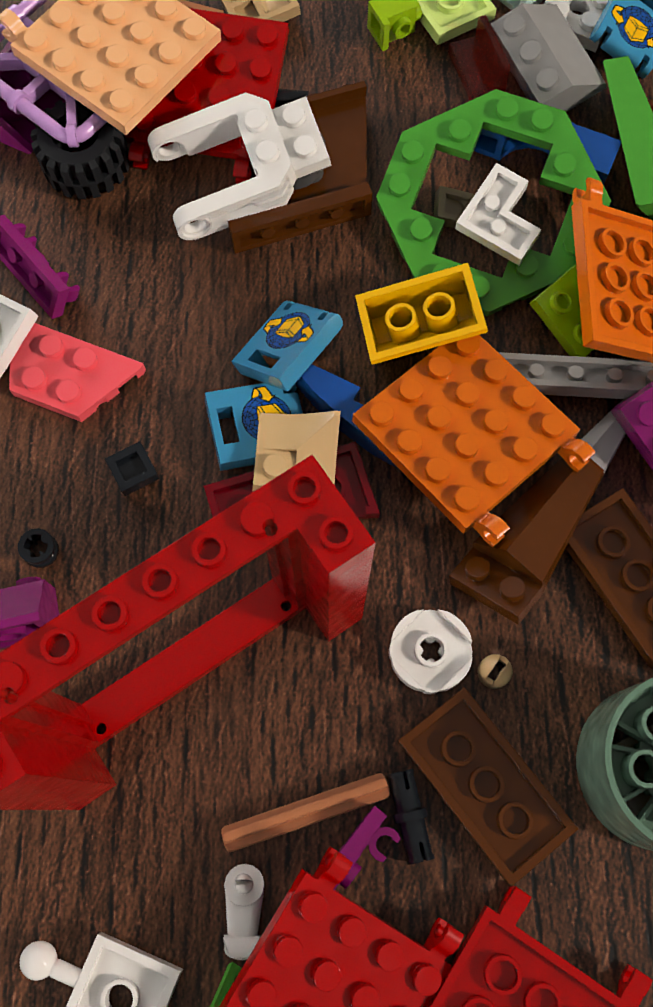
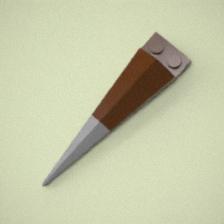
(540, 525)

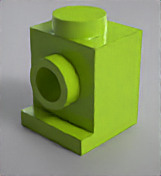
(392, 19)

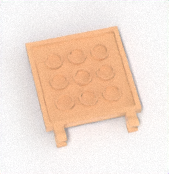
(113, 52)

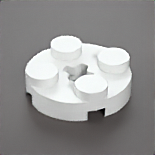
(431, 675)

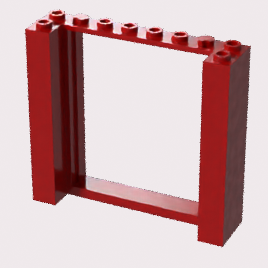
(316, 562)

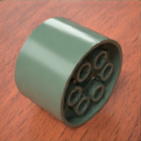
(607, 768)

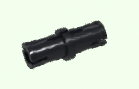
(410, 817)

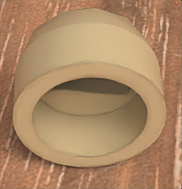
(487, 666)

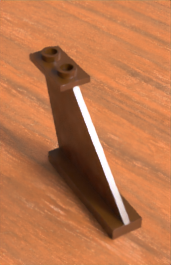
(341, 192)

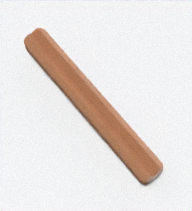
(305, 812)

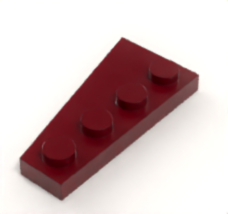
(349, 480)

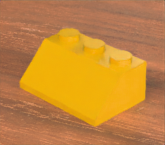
(420, 313)

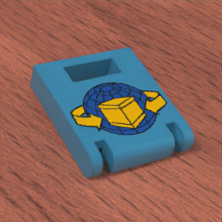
(629, 32)
(294, 338)
(246, 406)

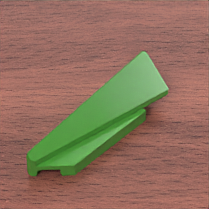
(635, 128)

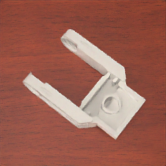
(280, 145)

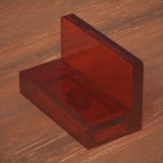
(480, 61)

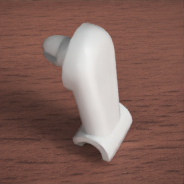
(244, 899)

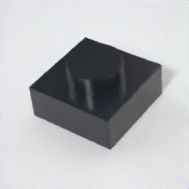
(132, 468)

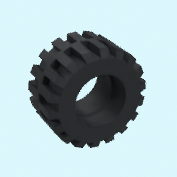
(86, 170)

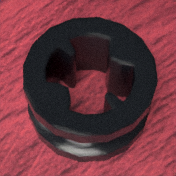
(31, 537)

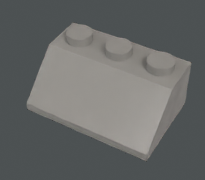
(547, 56)

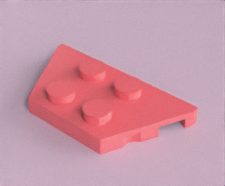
(68, 373)

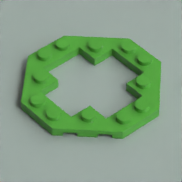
(457, 135)

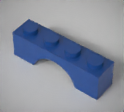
(599, 147)

